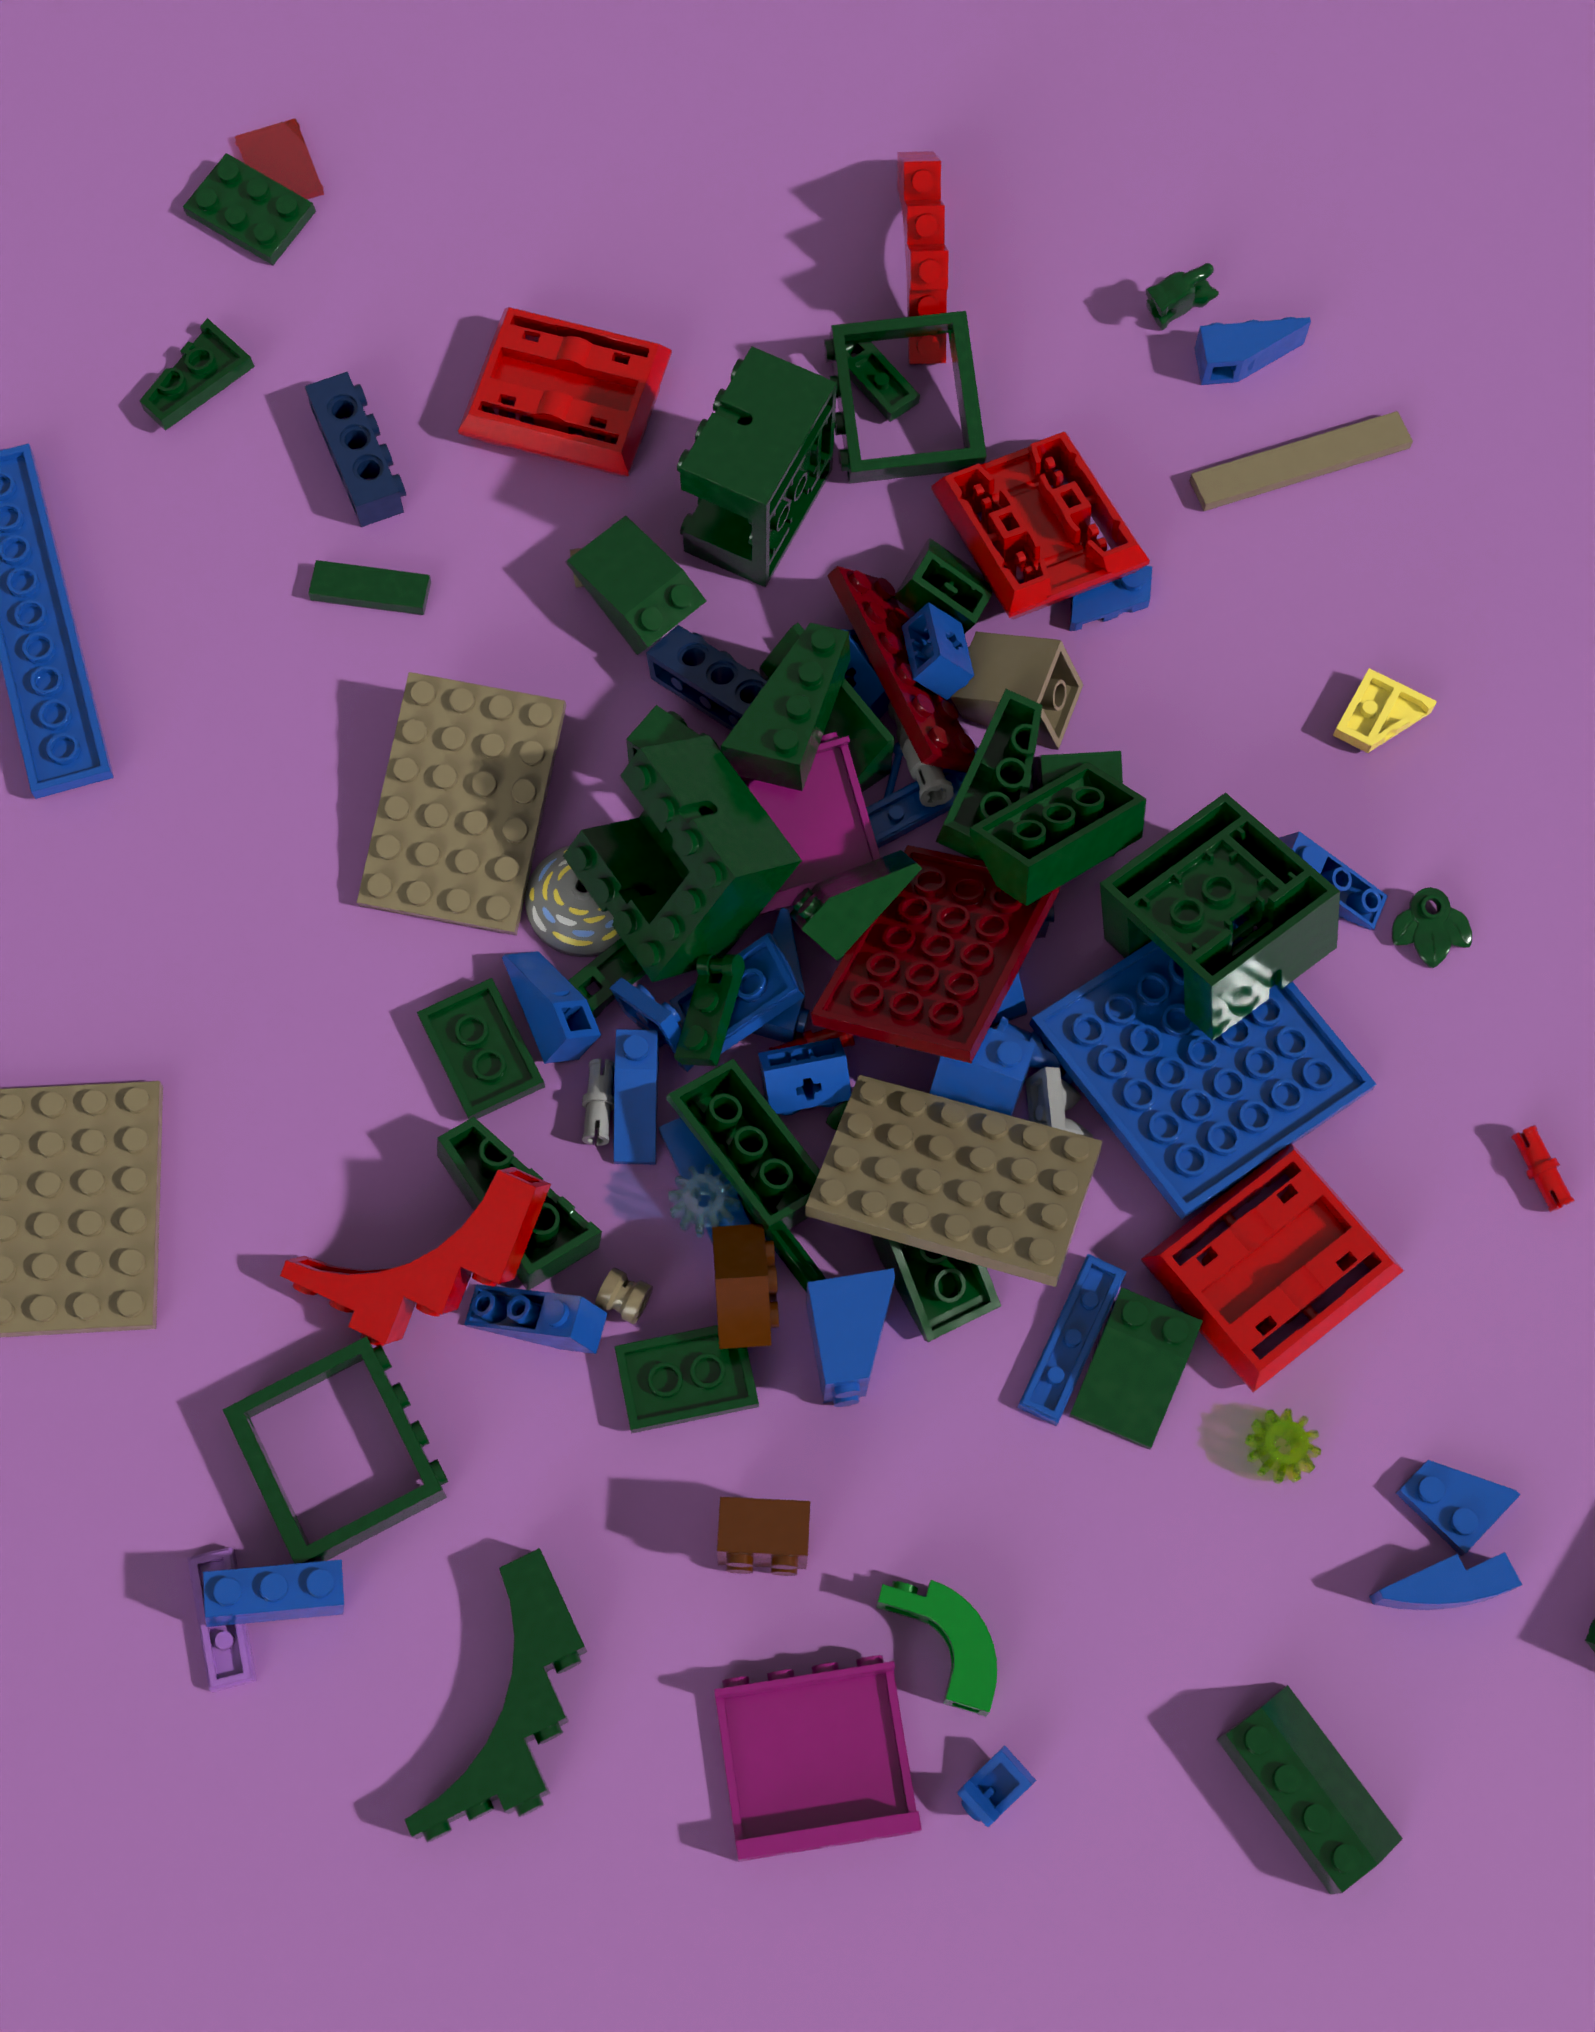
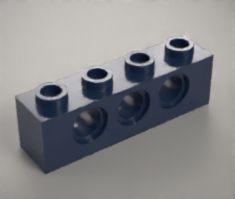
(372, 498)
(704, 676)

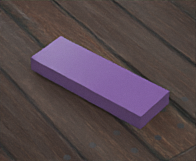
(225, 1647)

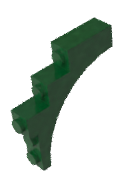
(506, 1766)

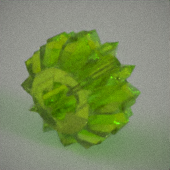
(1292, 1462)

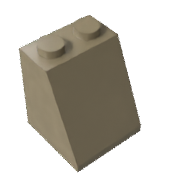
(1028, 667)

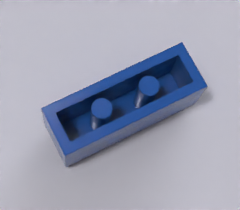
(273, 1593)

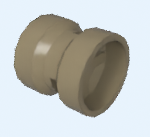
(623, 1295)

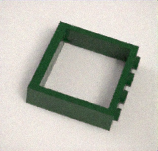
(966, 388)
(373, 1523)

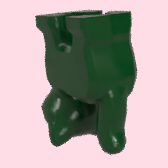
(1180, 293)

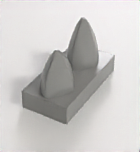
(1049, 1099)

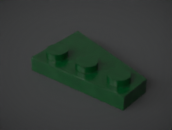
(199, 375)

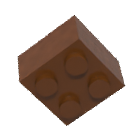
(744, 1286)
(763, 1535)

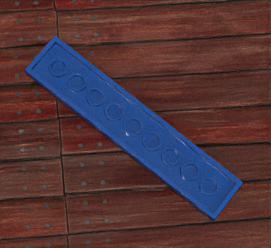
(41, 642)

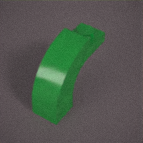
(965, 1634)

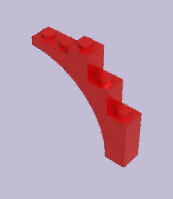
(924, 248)
(487, 1245)

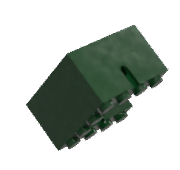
(758, 465)
(690, 865)
(1199, 882)

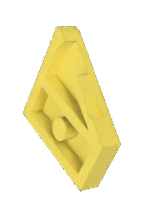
(1380, 712)

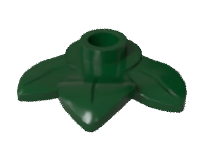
(1431, 932)

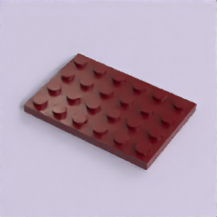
(934, 960)

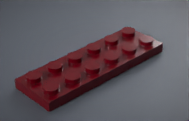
(925, 716)

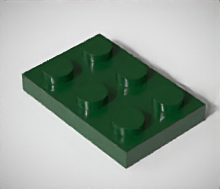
(249, 209)
(481, 1049)
(683, 1379)

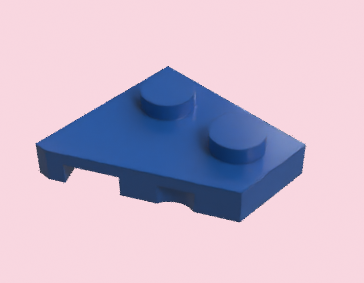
(1112, 599)
(648, 1014)
(1456, 1503)

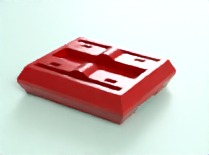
(566, 382)
(1039, 529)
(1271, 1265)

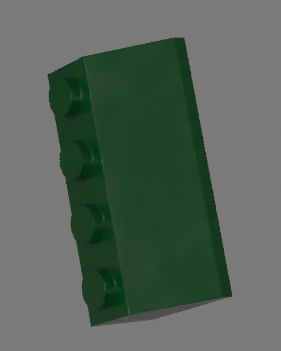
(870, 740)
(1059, 832)
(748, 1144)
(1310, 1791)

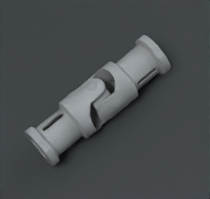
(929, 777)

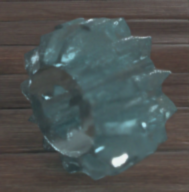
(689, 1193)

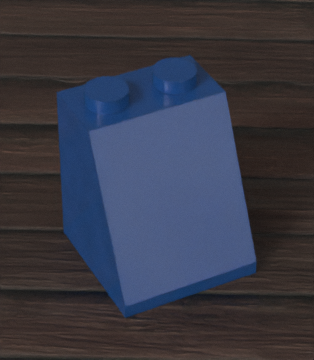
(992, 1078)
(846, 1331)

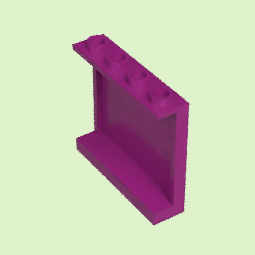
(822, 823)
(815, 1759)

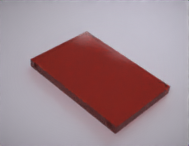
(282, 156)

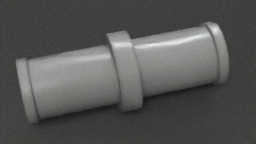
(598, 1102)

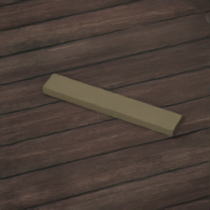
(1300, 461)

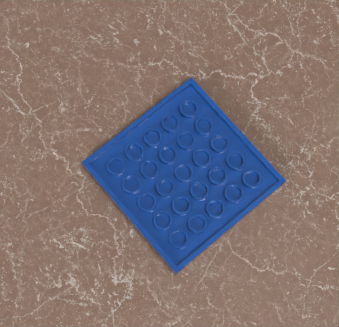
(1190, 1105)

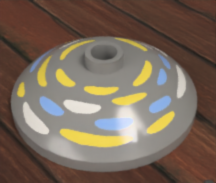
(563, 915)

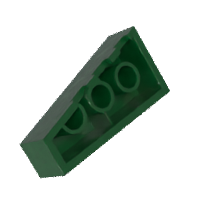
(789, 715)
(997, 773)
(560, 1234)

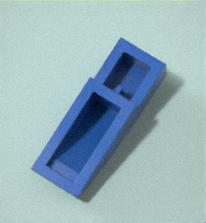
(1450, 1585)

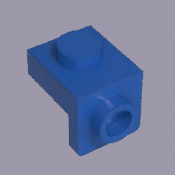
(995, 1787)

